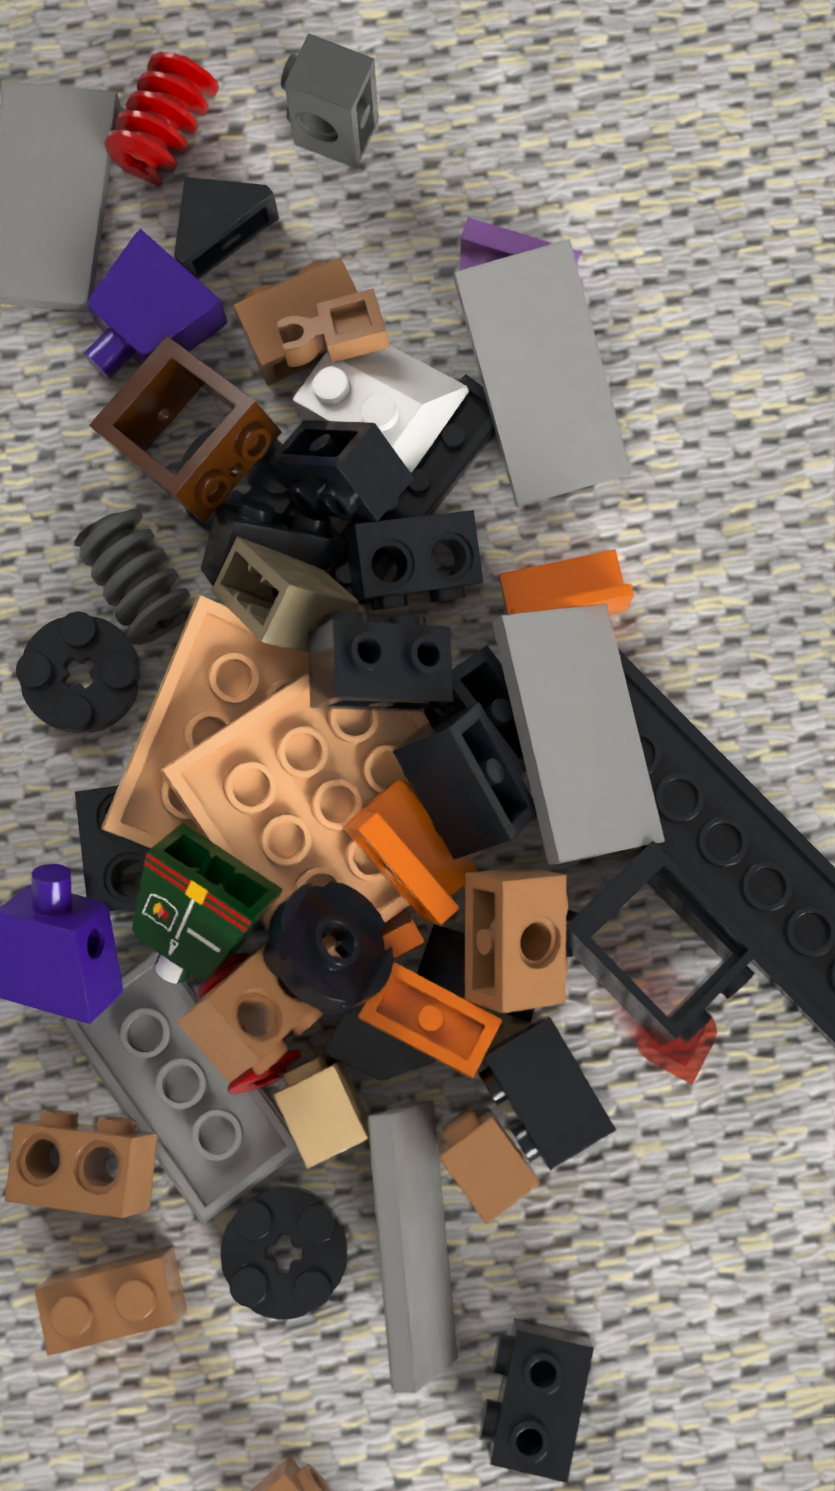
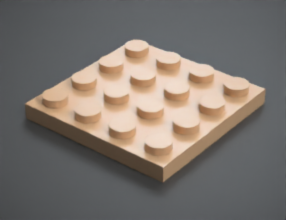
(210, 682)
(286, 785)

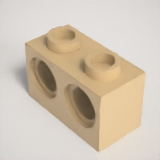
(322, 1110)

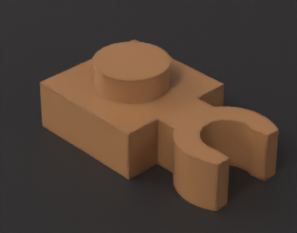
(343, 327)

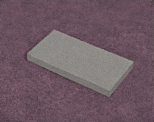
(52, 192)
(542, 372)
(577, 732)
(207, 1138)
(412, 1245)

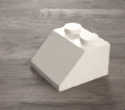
(385, 388)

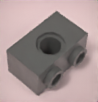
(331, 99)

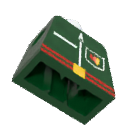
(197, 905)

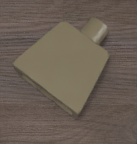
(304, 597)

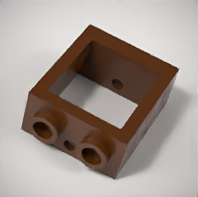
(156, 397)

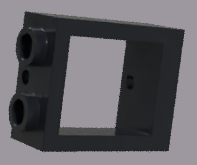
(698, 911)

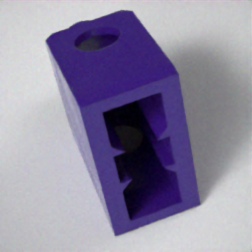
(145, 301)
(58, 949)

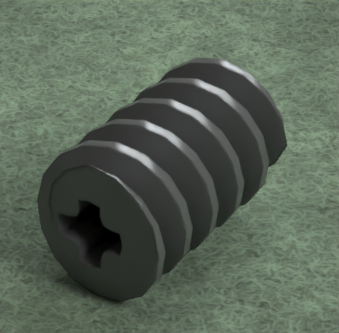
(131, 576)

